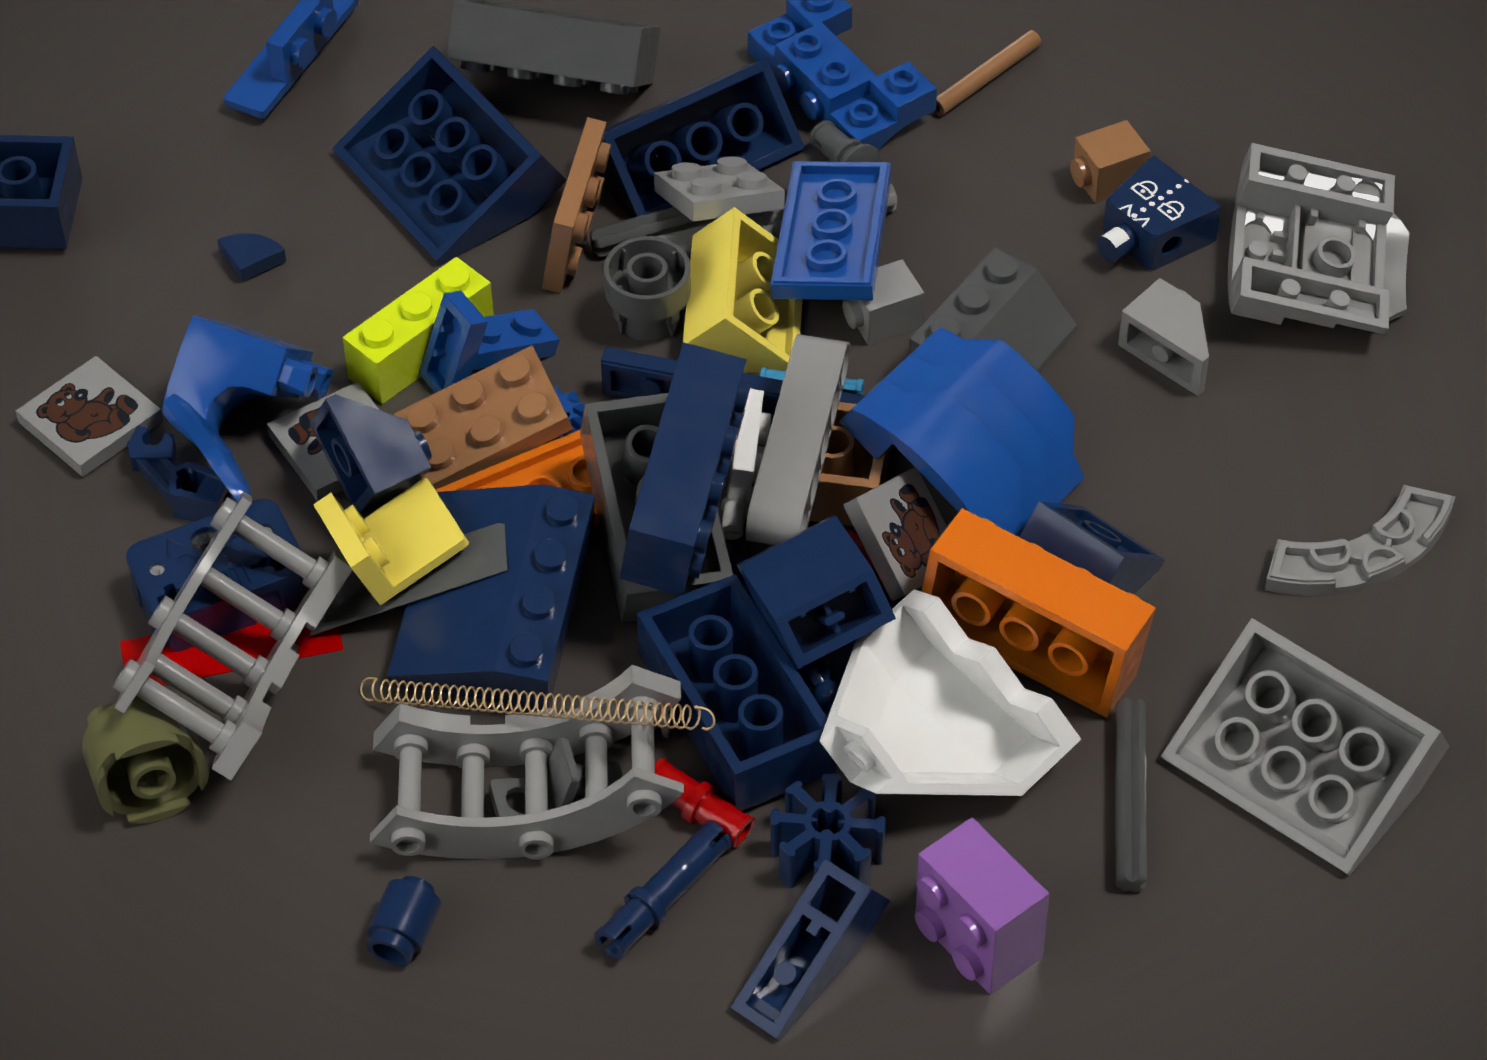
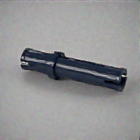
(647, 905)

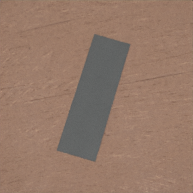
(480, 559)

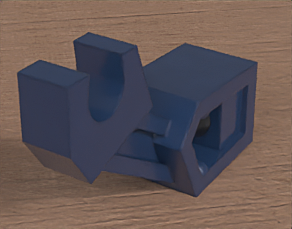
(173, 482)

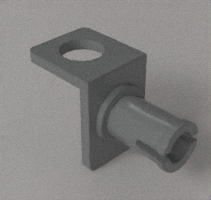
(565, 781)

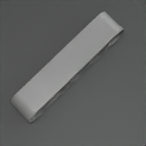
(798, 439)

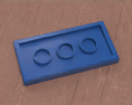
(831, 231)

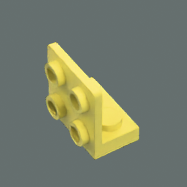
(396, 540)

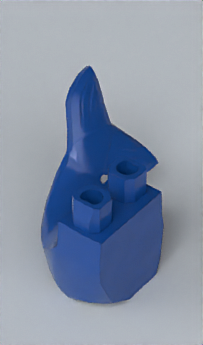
(221, 370)

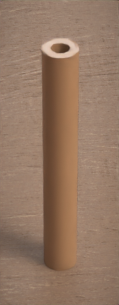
(987, 72)

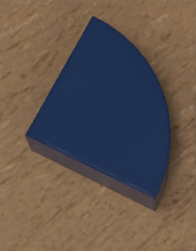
(251, 253)

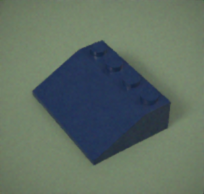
(447, 160)
(510, 624)

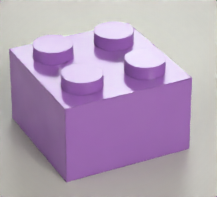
(980, 906)

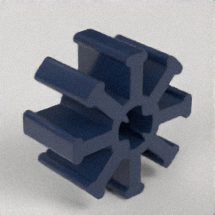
(827, 830)

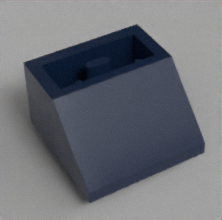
(816, 591)

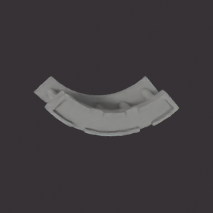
(241, 718)
(450, 739)

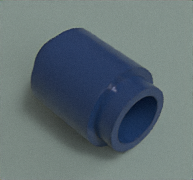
(403, 920)

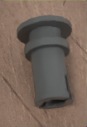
(839, 147)

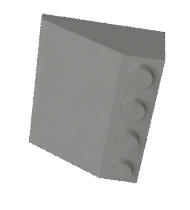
(1305, 747)

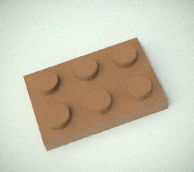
(572, 219)
(488, 417)

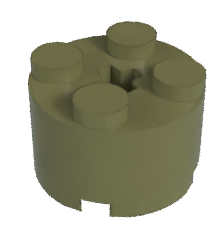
(142, 761)

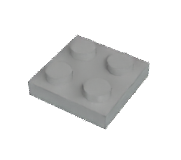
(717, 188)

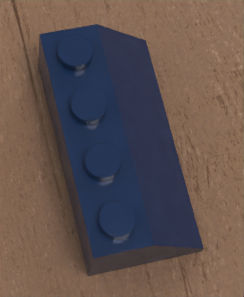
(725, 117)

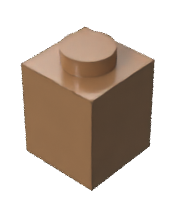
(1107, 159)

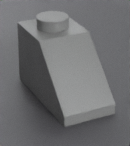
(1168, 334)

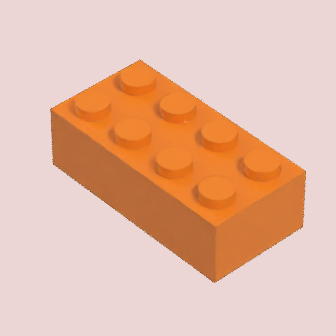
(1039, 611)

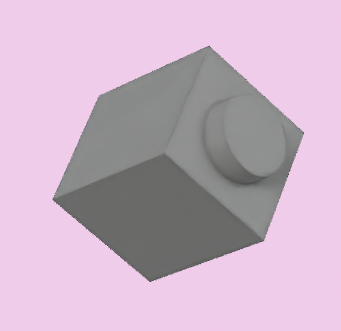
(895, 305)

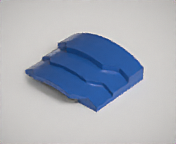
(974, 427)

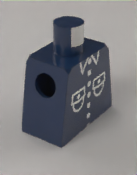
(1157, 217)

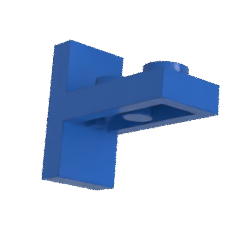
(468, 341)

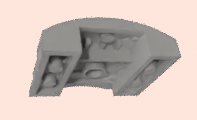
(1316, 243)

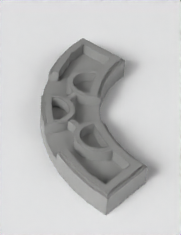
(1371, 559)

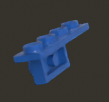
(287, 55)

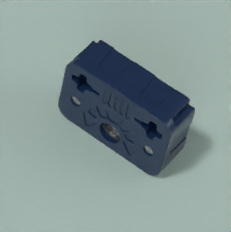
(165, 561)

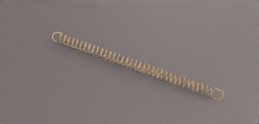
(635, 713)

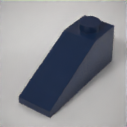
(810, 949)

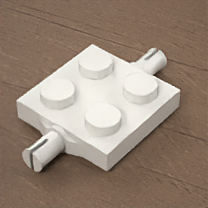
(745, 465)

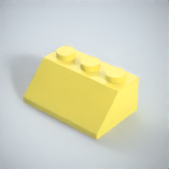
(732, 297)

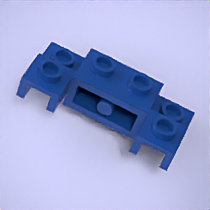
(832, 79)

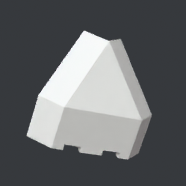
(939, 712)

